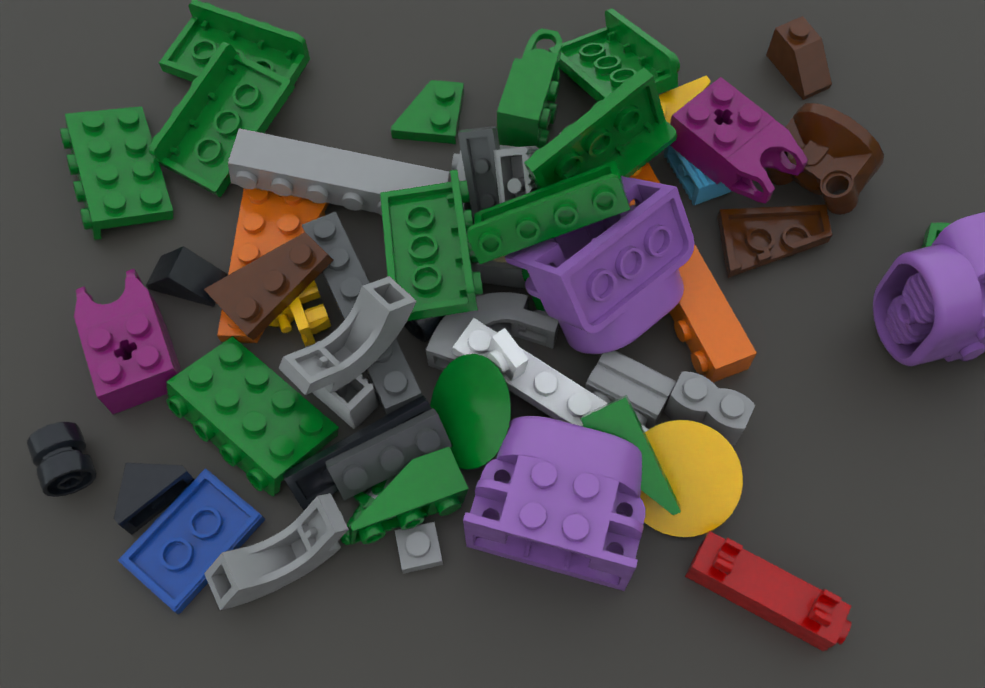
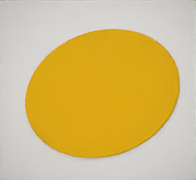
(701, 474)

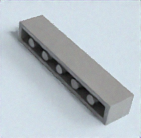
(321, 171)

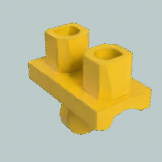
(309, 320)

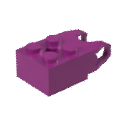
(734, 140)
(126, 346)

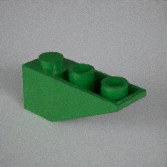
(421, 489)

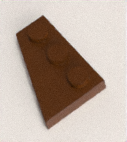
(769, 234)
(269, 284)

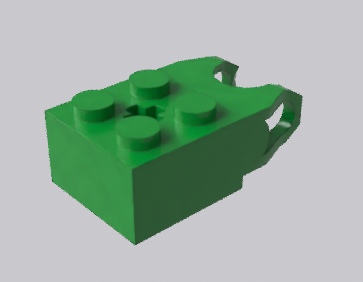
(531, 94)

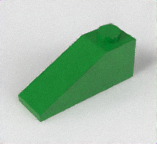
(621, 420)

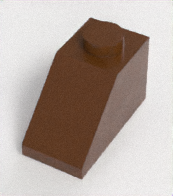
(800, 57)

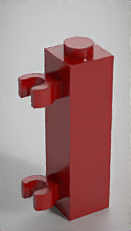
(770, 592)

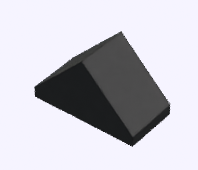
(185, 276)
(147, 492)

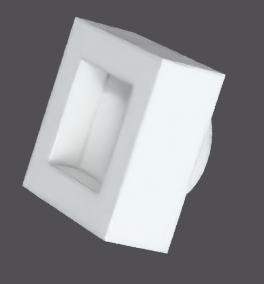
(507, 355)

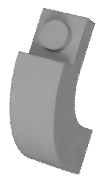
(497, 312)
(356, 344)
(279, 560)

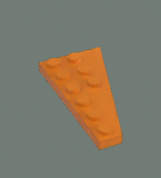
(262, 226)

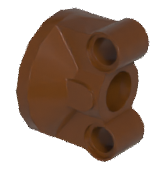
(838, 156)

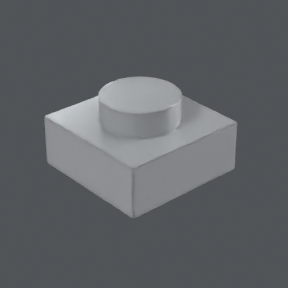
(418, 547)

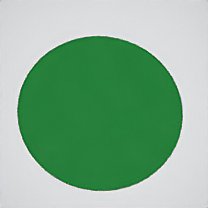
(473, 408)

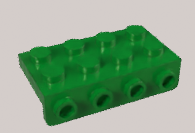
(256, 40)
(613, 54)
(204, 125)
(621, 128)
(114, 169)
(548, 212)
(430, 247)
(249, 414)

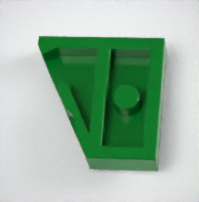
(432, 114)

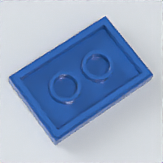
(189, 538)

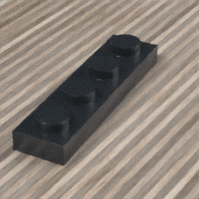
(312, 477)

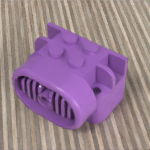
(615, 274)
(935, 298)
(561, 501)

